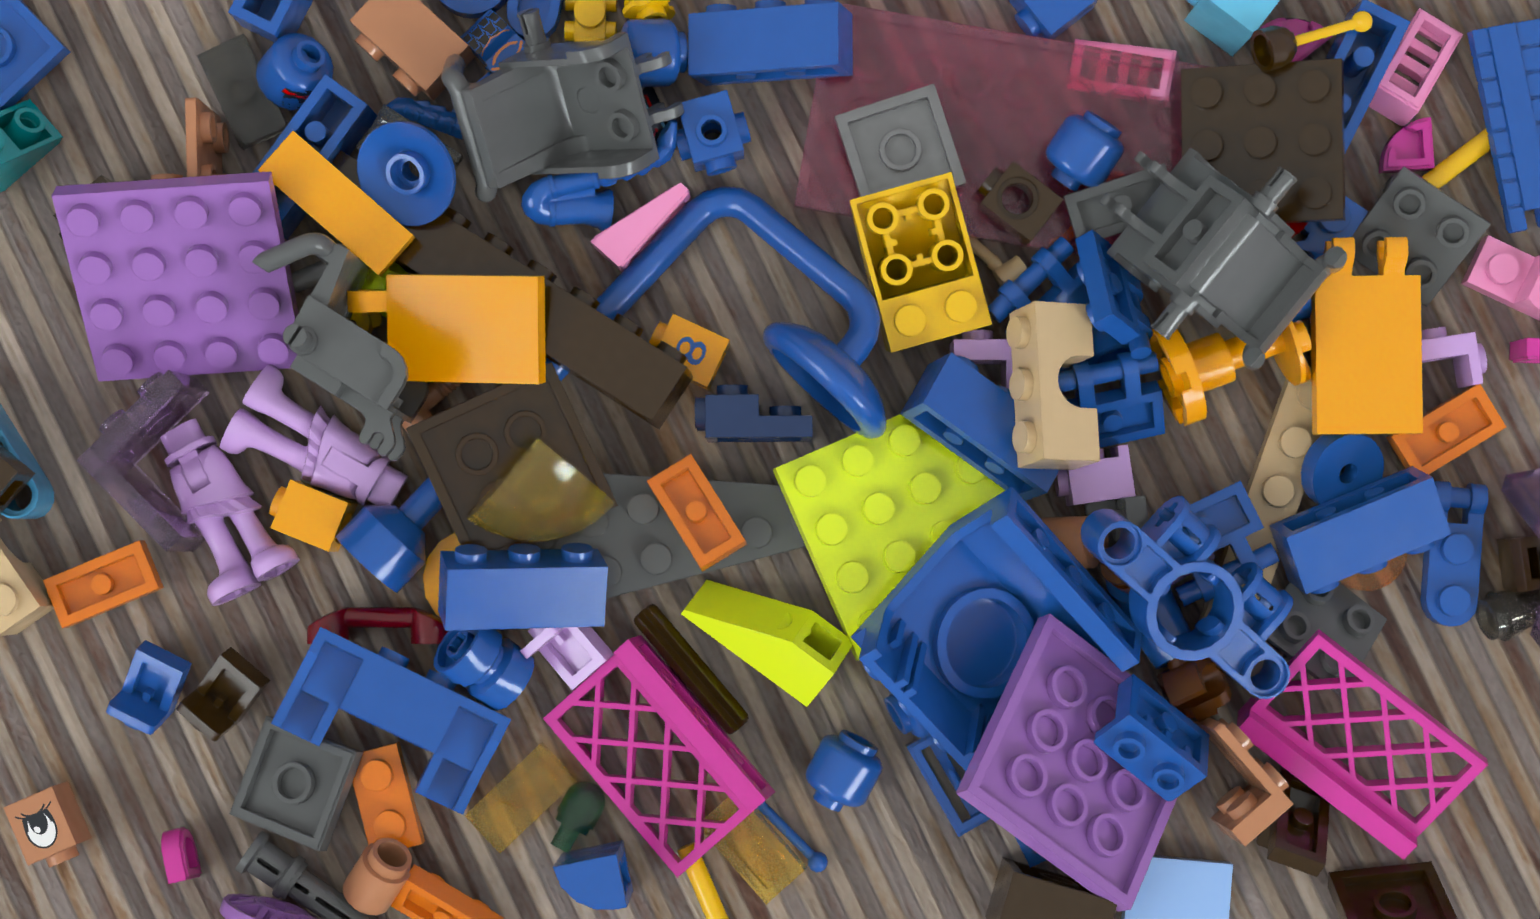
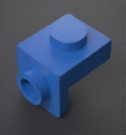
(150, 688)

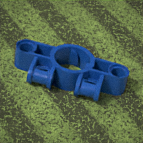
(1238, 622)

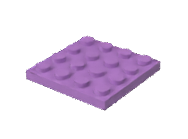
(173, 275)
(1050, 780)

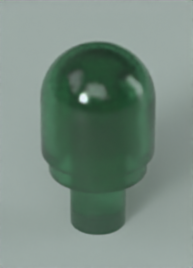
(578, 813)

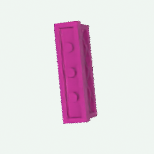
(691, 725)
(1341, 784)

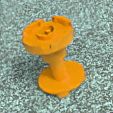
(1211, 363)

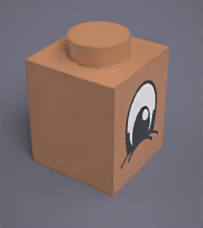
(48, 825)

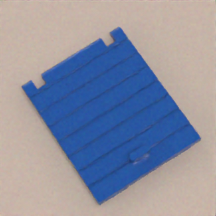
(1509, 91)

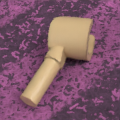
(1002, 271)

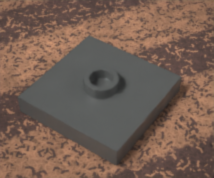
(296, 786)

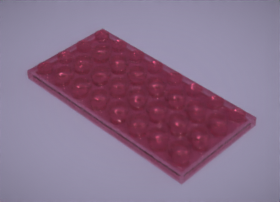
(1001, 104)

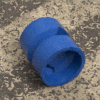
(484, 664)

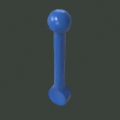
(816, 860)

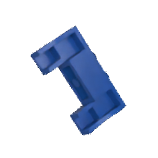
(400, 702)

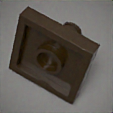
(1390, 893)

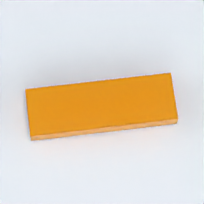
(337, 203)

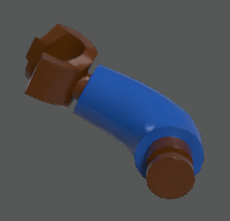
(1190, 686)

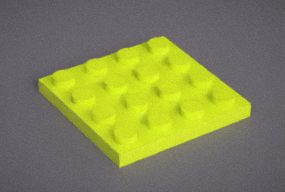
(876, 511)

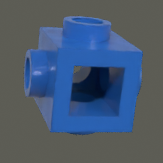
(712, 115)

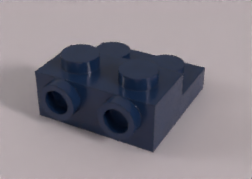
(735, 417)

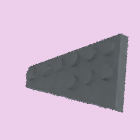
(648, 551)

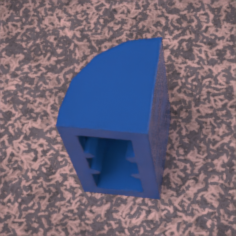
(596, 876)

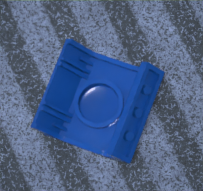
(967, 611)

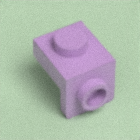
(983, 349)
(1467, 354)
(570, 651)

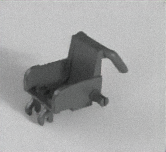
(557, 110)
(1219, 253)
(339, 352)

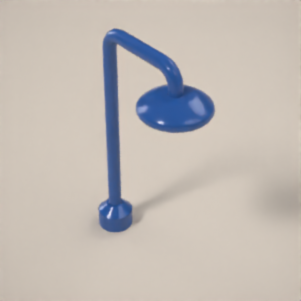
(391, 538)

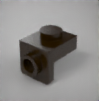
(223, 695)

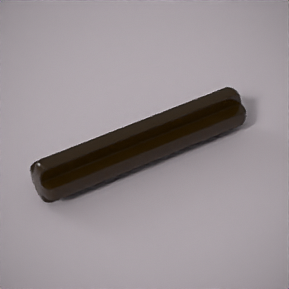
(691, 669)

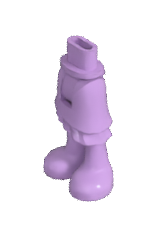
(333, 454)
(214, 490)

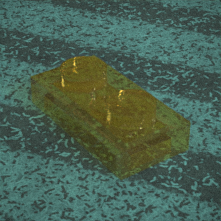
(521, 797)
(756, 852)

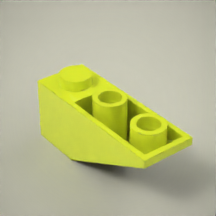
(774, 637)

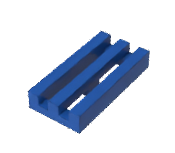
(976, 817)

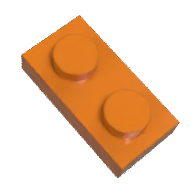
(1449, 431)
(696, 512)
(103, 584)
(387, 797)
(430, 897)

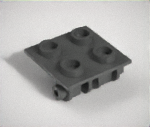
(1436, 228)
(1336, 614)

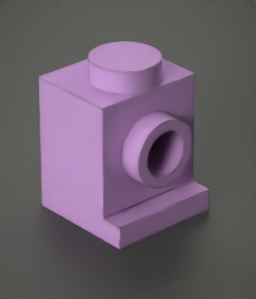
(1099, 481)

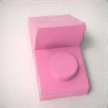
(1506, 276)

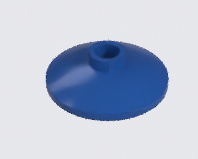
(387, 177)

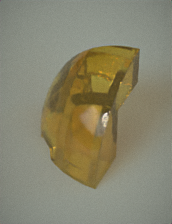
(540, 499)

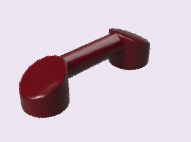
(424, 626)

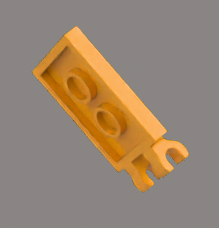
(463, 326)
(1367, 346)

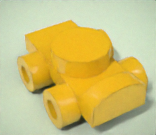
(590, 20)

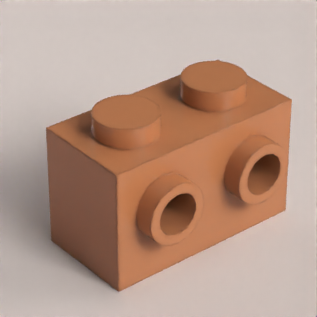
(410, 40)

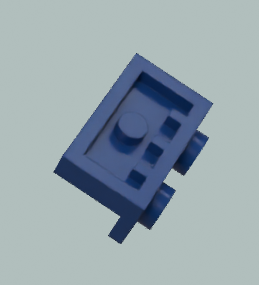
(1155, 740)

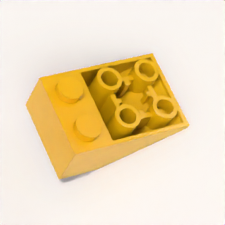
(919, 262)

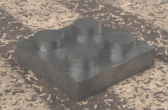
(899, 141)

